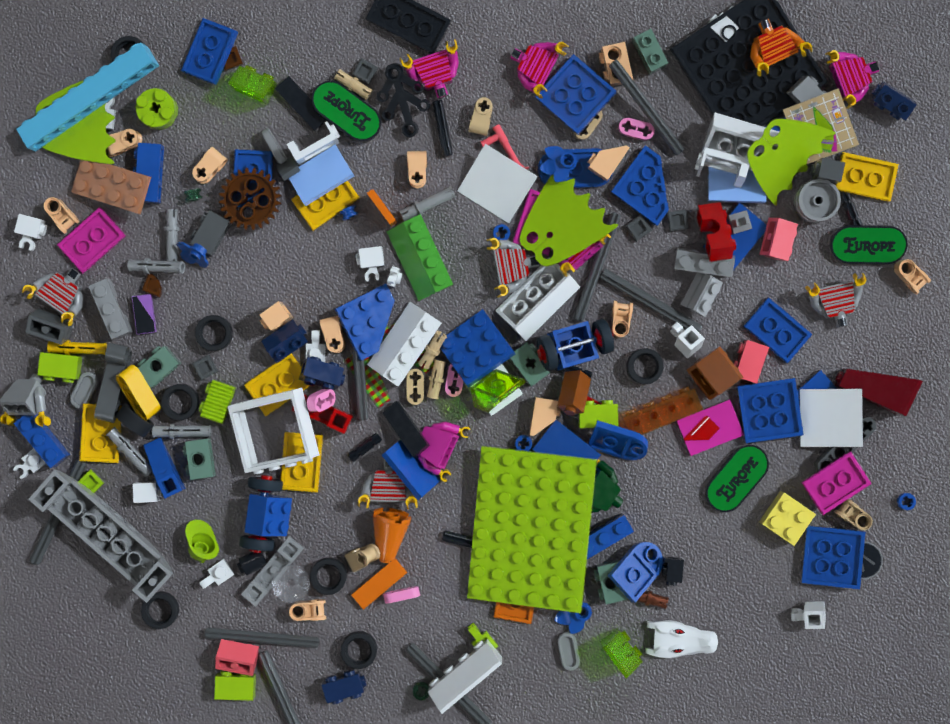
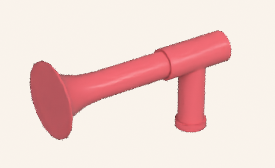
(500, 135)

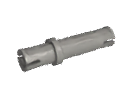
(426, 204)
(171, 235)
(148, 266)
(181, 431)
(129, 451)

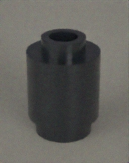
(251, 562)

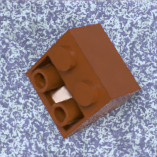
(714, 373)

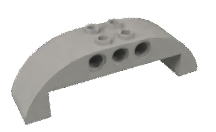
(104, 532)

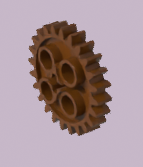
(260, 213)

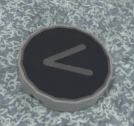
(871, 561)

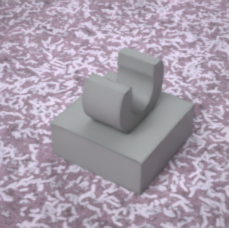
(739, 222)

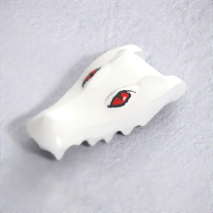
(677, 639)

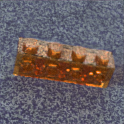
(663, 412)

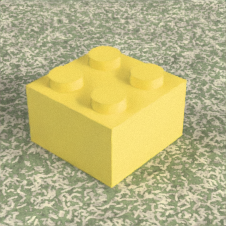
(787, 518)

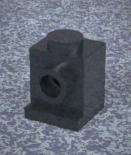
(673, 570)

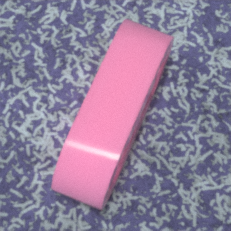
(637, 124)
(449, 381)
(321, 400)
(401, 594)

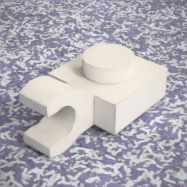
(315, 348)
(219, 573)

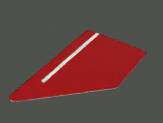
(703, 430)

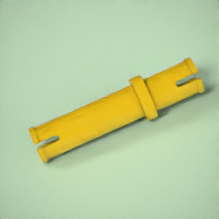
(100, 348)

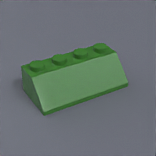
(419, 257)

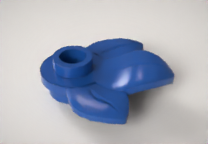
(555, 164)
(193, 254)
(574, 620)

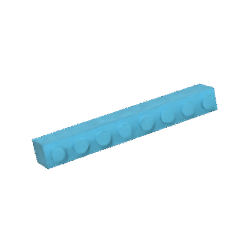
(87, 97)

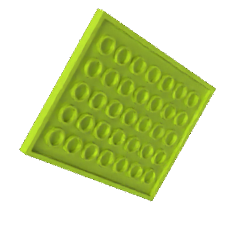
(531, 528)

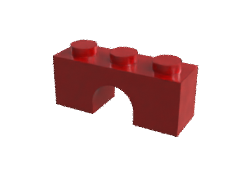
(713, 219)
(332, 417)

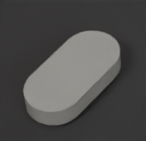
(274, 146)
(84, 389)
(568, 651)

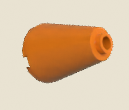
(389, 531)

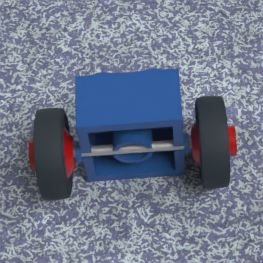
(574, 345)
(265, 514)

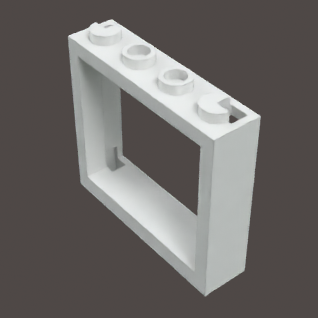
(244, 438)

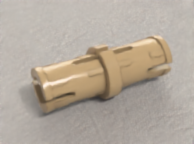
(353, 84)
(432, 349)
(436, 379)

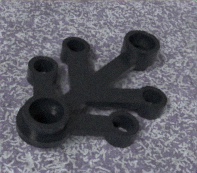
(402, 96)

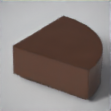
(234, 59)
(152, 285)

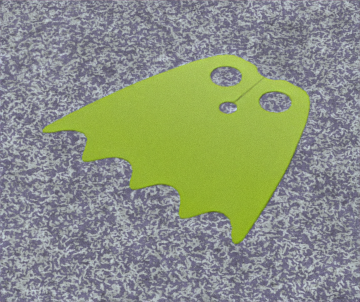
(85, 139)
(795, 145)
(568, 219)

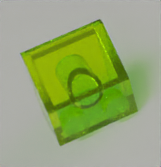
(253, 84)
(494, 389)
(621, 652)

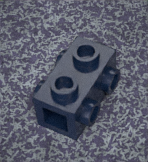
(893, 100)
(285, 341)
(319, 373)
(345, 686)

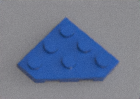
(644, 186)
(366, 320)

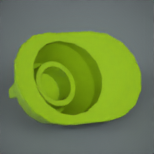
(201, 541)

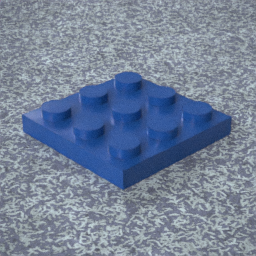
(576, 94)
(476, 348)
(770, 410)
(833, 557)

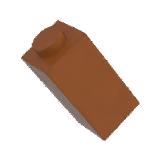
(574, 392)

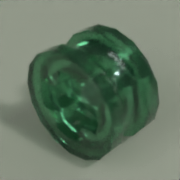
(192, 195)
(415, 689)

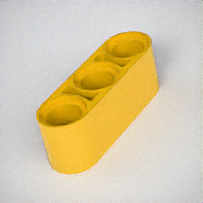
(138, 392)

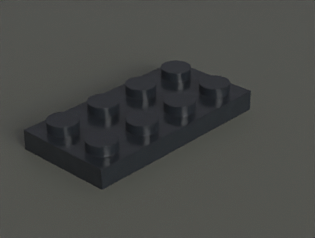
(410, 22)

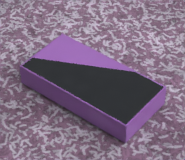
(144, 314)

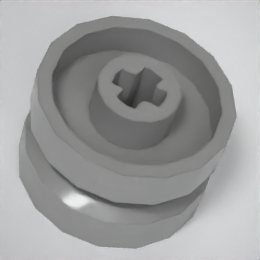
(827, 205)

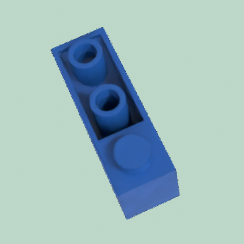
(163, 468)

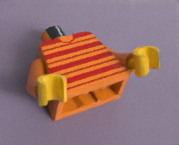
(775, 46)

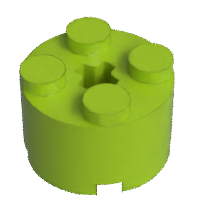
(166, 114)

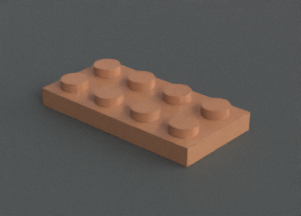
(111, 185)

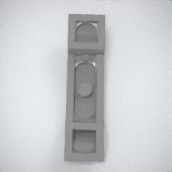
(263, 581)

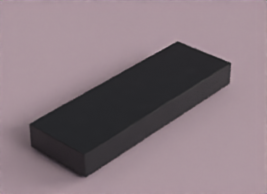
(299, 102)
(406, 429)

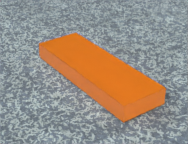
(379, 583)

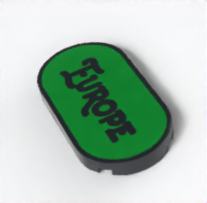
(346, 111)
(868, 244)
(737, 478)

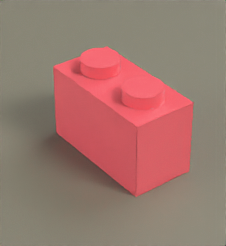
(778, 239)
(751, 360)
(237, 657)

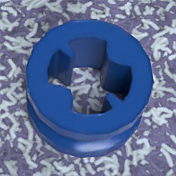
(349, 212)
(495, 230)
(519, 438)
(909, 496)

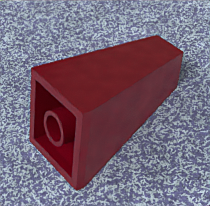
(883, 390)

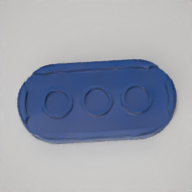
(583, 177)

